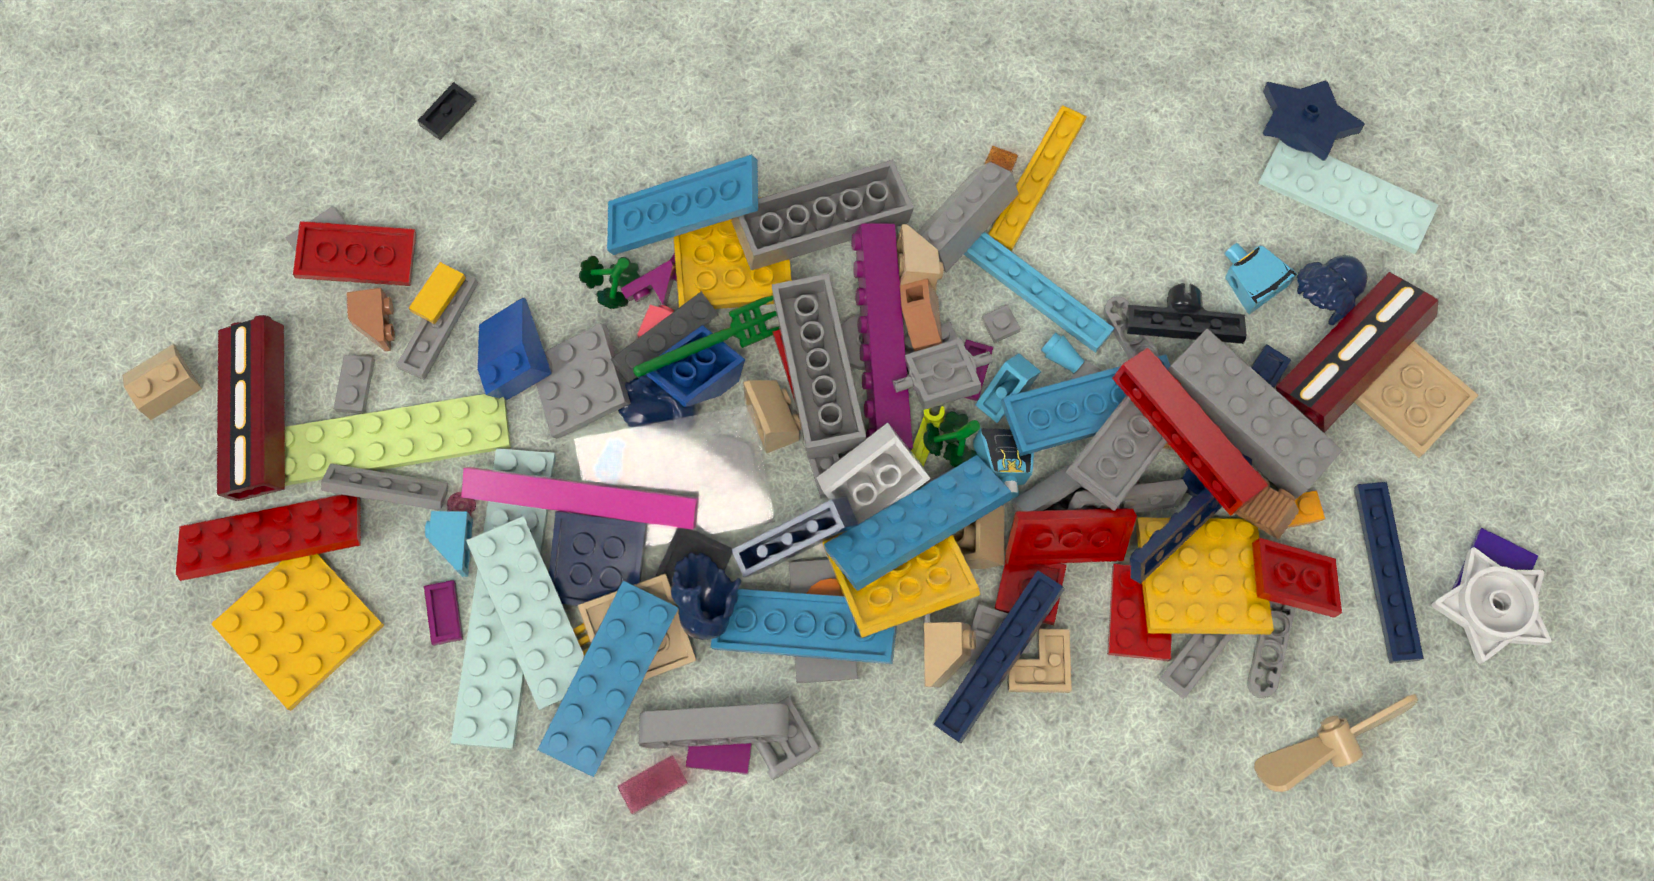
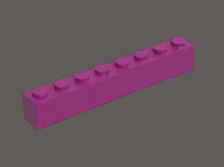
(881, 328)

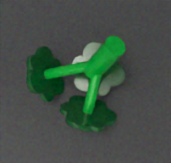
(620, 275)
(955, 429)

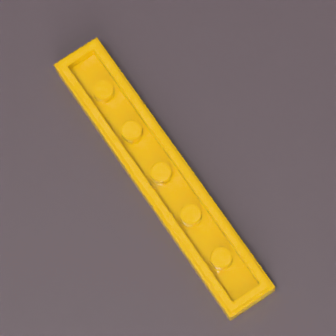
(1037, 176)

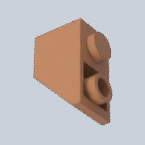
(370, 314)
(921, 314)

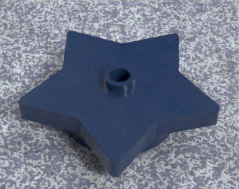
(1308, 118)

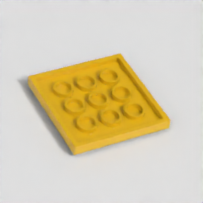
(717, 266)
(1206, 582)
(911, 590)
(297, 627)

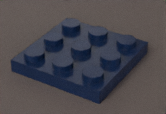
(594, 555)

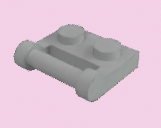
(797, 747)

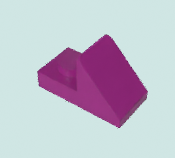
(658, 279)

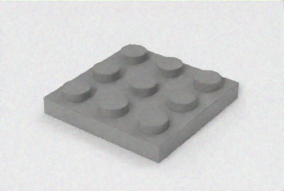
(582, 382)

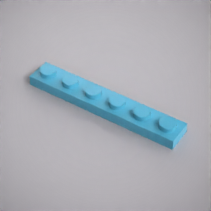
(1039, 292)

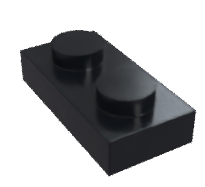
(446, 111)

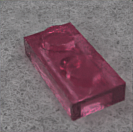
(652, 785)

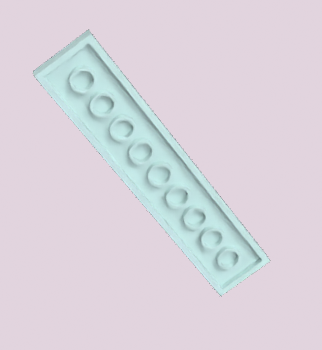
(490, 671)

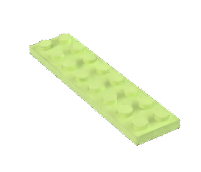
(397, 437)

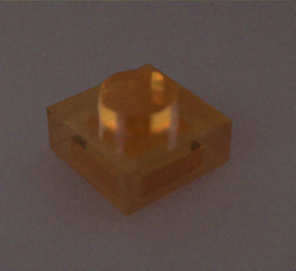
(1002, 158)

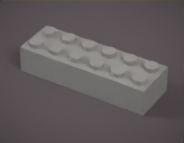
(822, 214)
(818, 366)
(1254, 415)

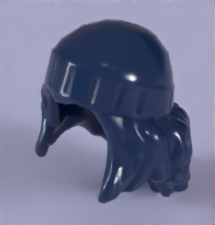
(1333, 284)
(651, 404)
(703, 596)

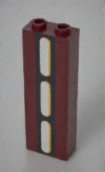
(1358, 350)
(251, 409)

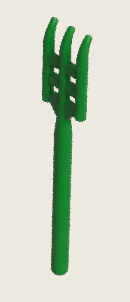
(736, 330)

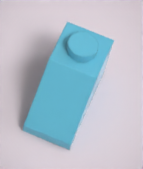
(1012, 378)
(448, 534)

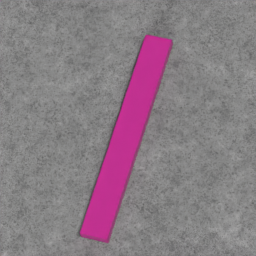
(580, 497)

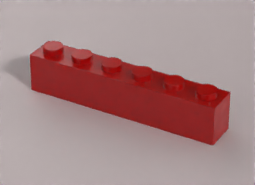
(1189, 431)

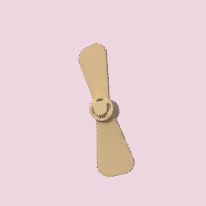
(1335, 742)

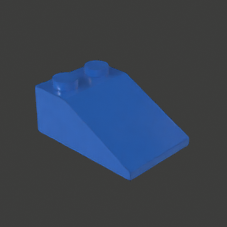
(510, 352)
(701, 374)

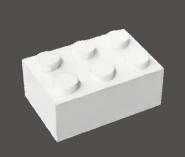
(874, 474)

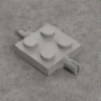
(942, 372)

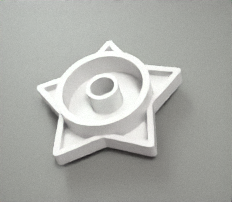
(1516, 602)

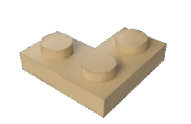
(1051, 670)

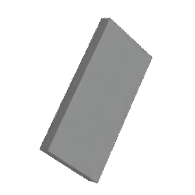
(1117, 454)
(810, 670)

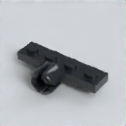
(1185, 318)

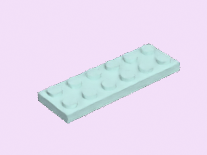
(1350, 196)
(528, 609)

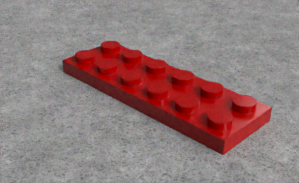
(268, 536)

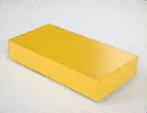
(437, 293)

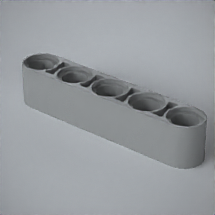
(713, 726)

